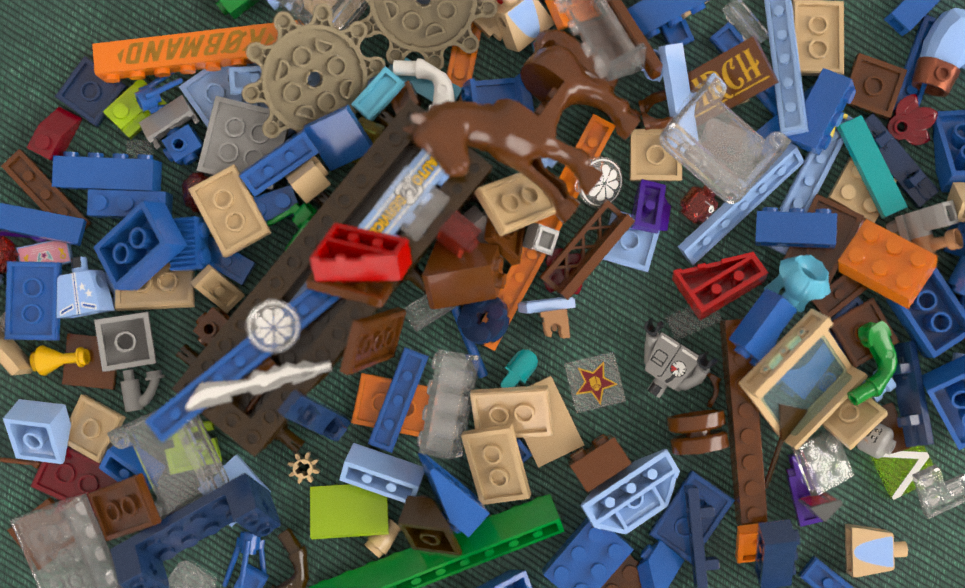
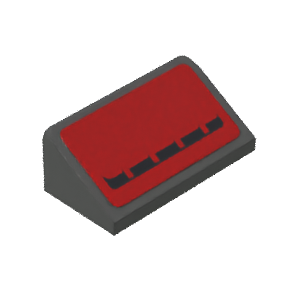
(821, 506)

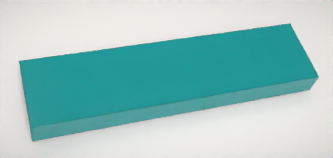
(871, 166)

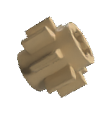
(303, 474)

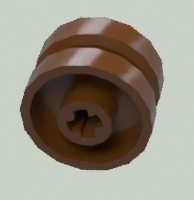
(698, 434)

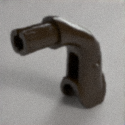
(298, 558)

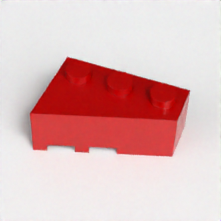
(719, 283)

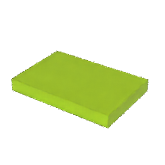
(347, 512)

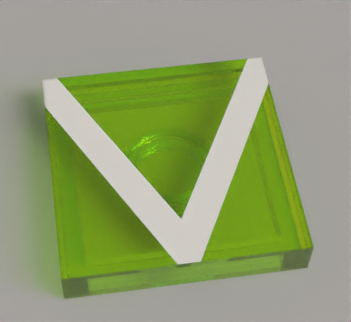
(898, 468)

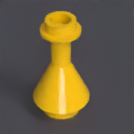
(46, 360)

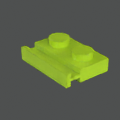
(126, 111)

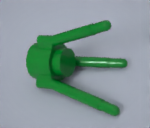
(301, 218)

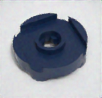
(485, 332)

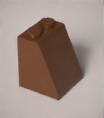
(463, 280)

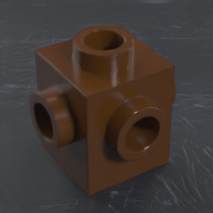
(210, 324)

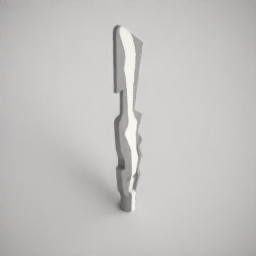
(259, 382)

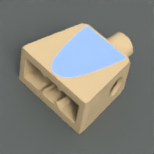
(521, 22)
(871, 550)

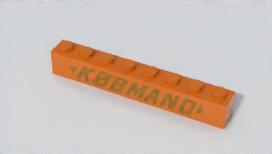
(179, 52)

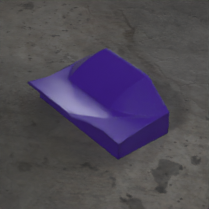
(650, 207)

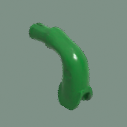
(876, 338)

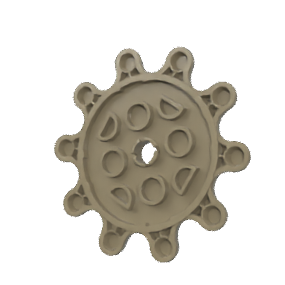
(427, 26)
(298, 53)

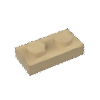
(217, 288)

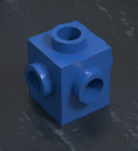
(183, 137)

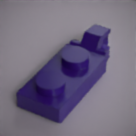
(799, 489)

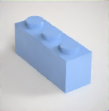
(381, 473)

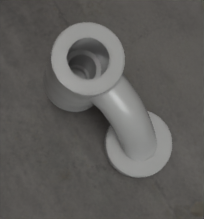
(131, 389)

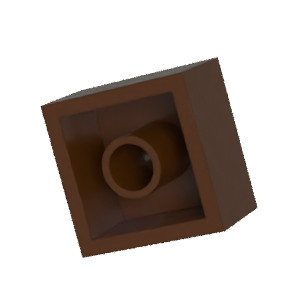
(599, 461)

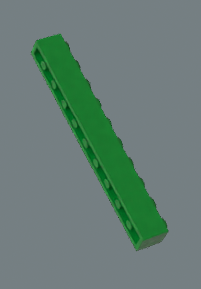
(493, 538)

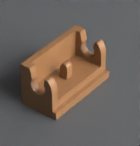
(554, 319)

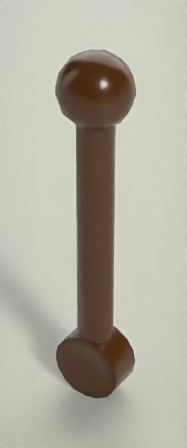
(36, 464)

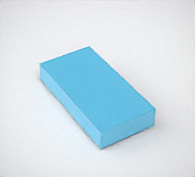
(378, 94)

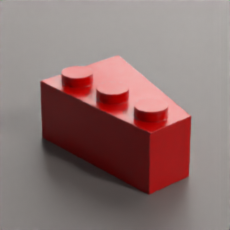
(360, 255)

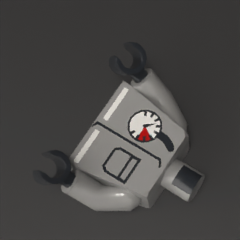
(672, 362)

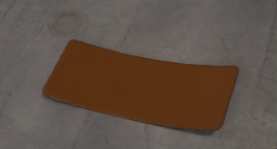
(891, 422)

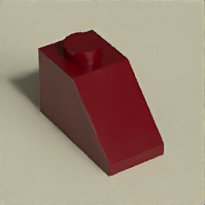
(54, 133)

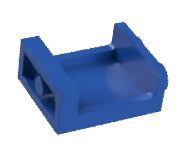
(492, 90)

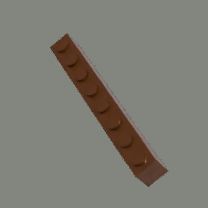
(743, 434)

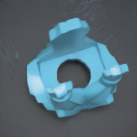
(803, 280)

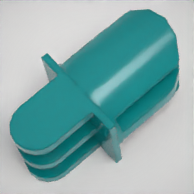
(519, 368)

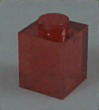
(459, 235)

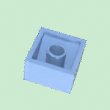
(38, 430)

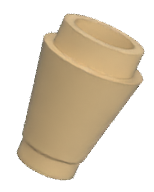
(381, 543)

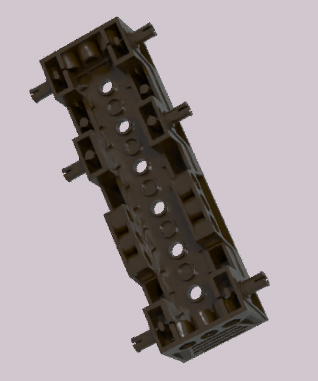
(328, 333)

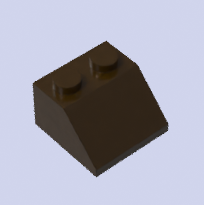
(427, 527)

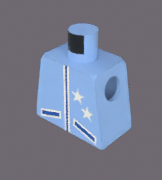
(82, 291)

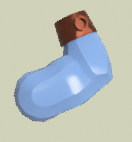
(942, 54)

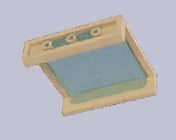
(804, 373)

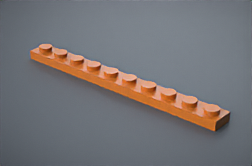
(521, 275)

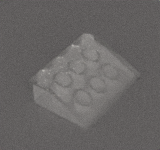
(66, 546)

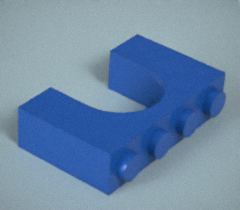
(762, 326)

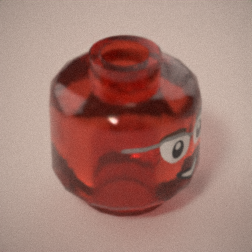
(698, 204)

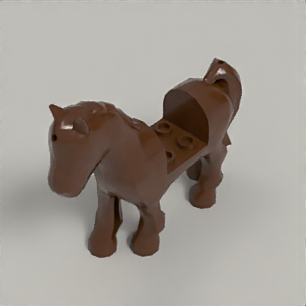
(516, 136)

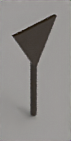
(788, 420)

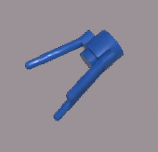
(149, 97)
(248, 544)

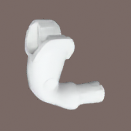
(423, 70)

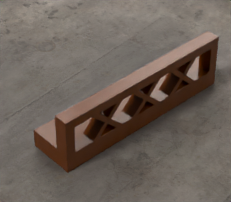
(596, 253)

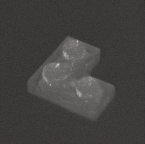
(937, 495)

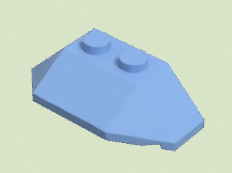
(632, 494)

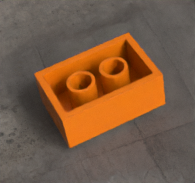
(887, 263)

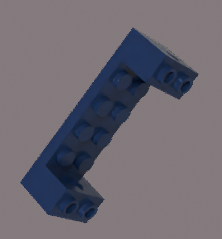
(241, 500)

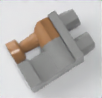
(918, 227)

